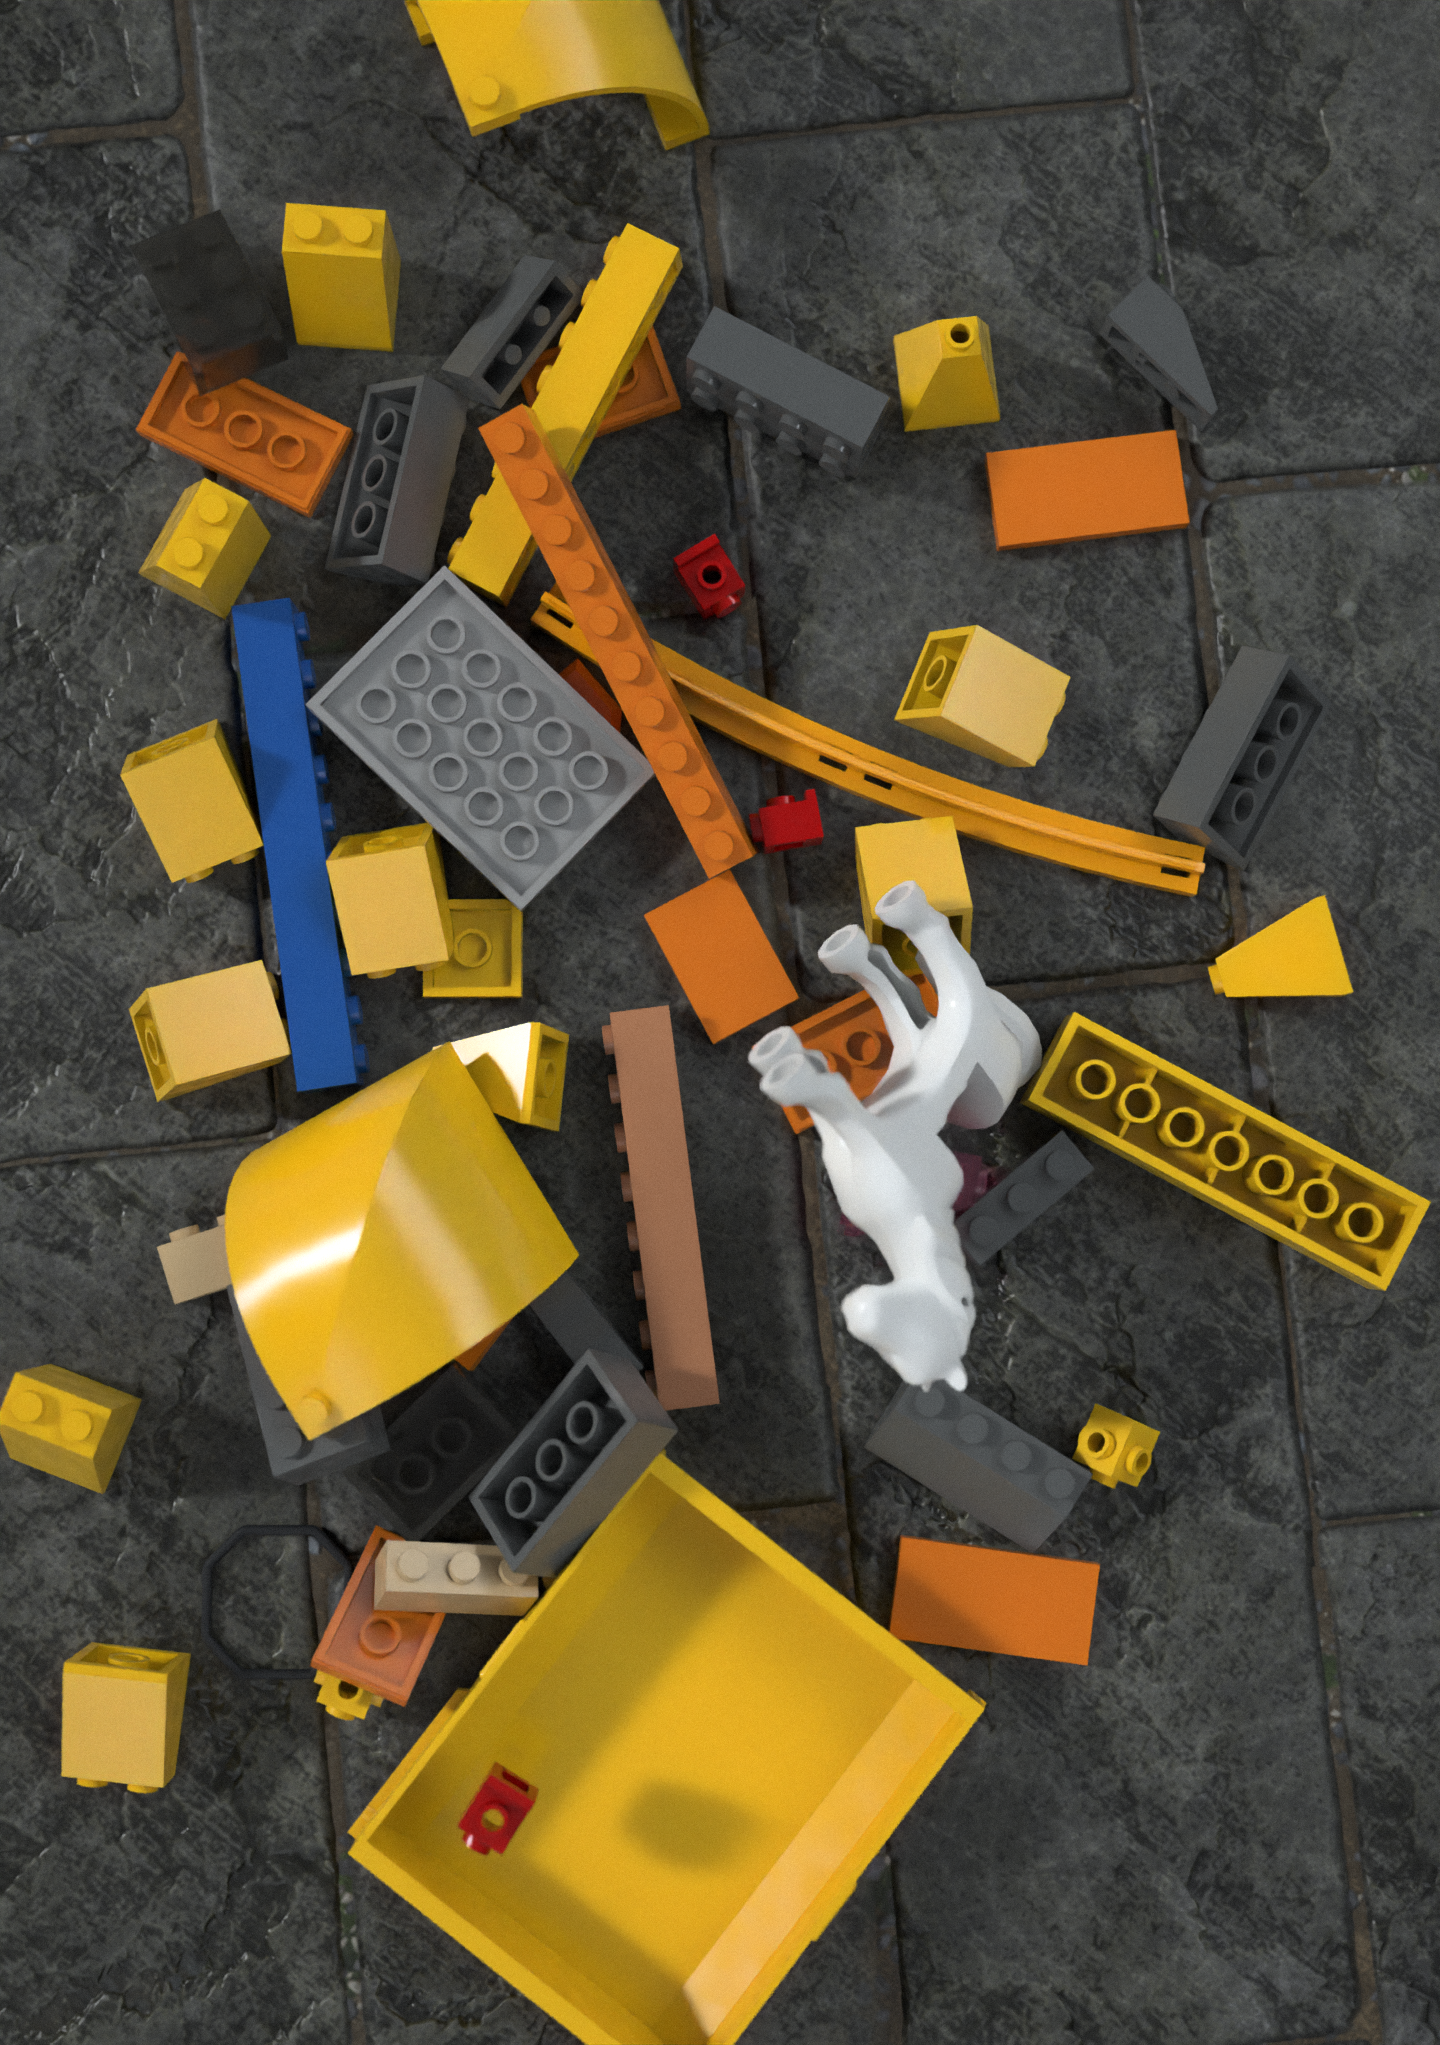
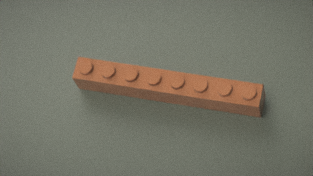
(663, 1208)

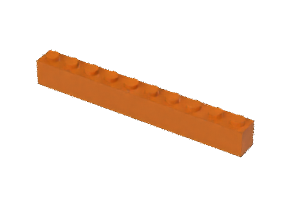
(618, 639)

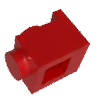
(709, 598)
(787, 823)
(501, 1792)

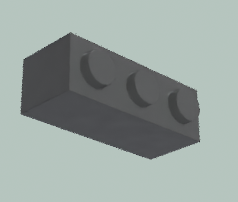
(512, 331)
(1020, 1196)

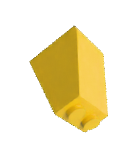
(341, 276)
(207, 547)
(983, 696)
(193, 802)
(920, 852)
(392, 900)
(210, 1028)
(66, 1424)
(123, 1715)

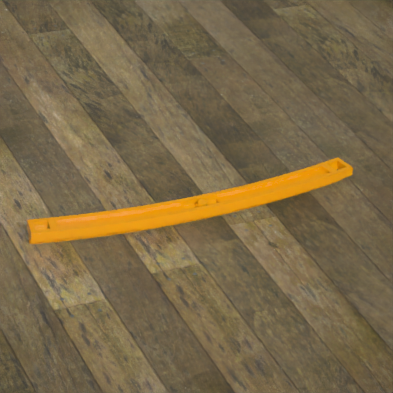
(915, 789)

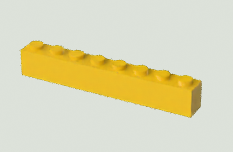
(572, 400)

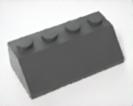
(398, 481)
(1243, 756)
(978, 1461)

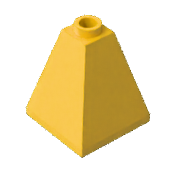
(946, 374)
(1286, 959)
(519, 1071)

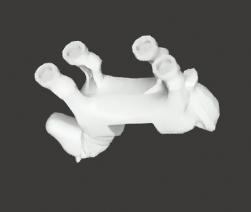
(886, 1152)

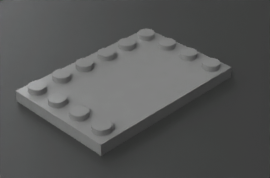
(482, 738)

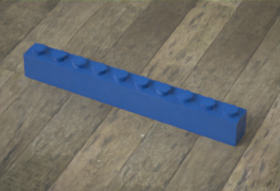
(297, 844)

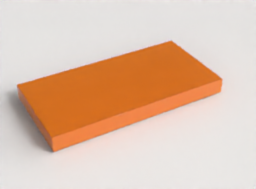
(248, 436)
(1086, 490)
(853, 1043)
(994, 1600)

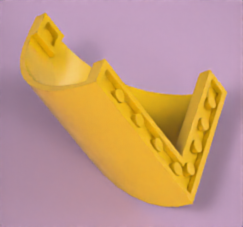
(544, 52)
(385, 1240)

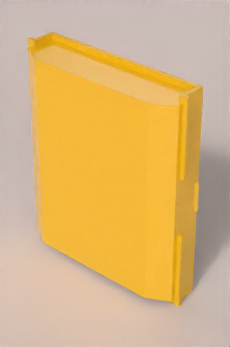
(705, 1764)

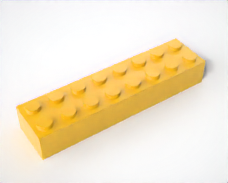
(1225, 1152)

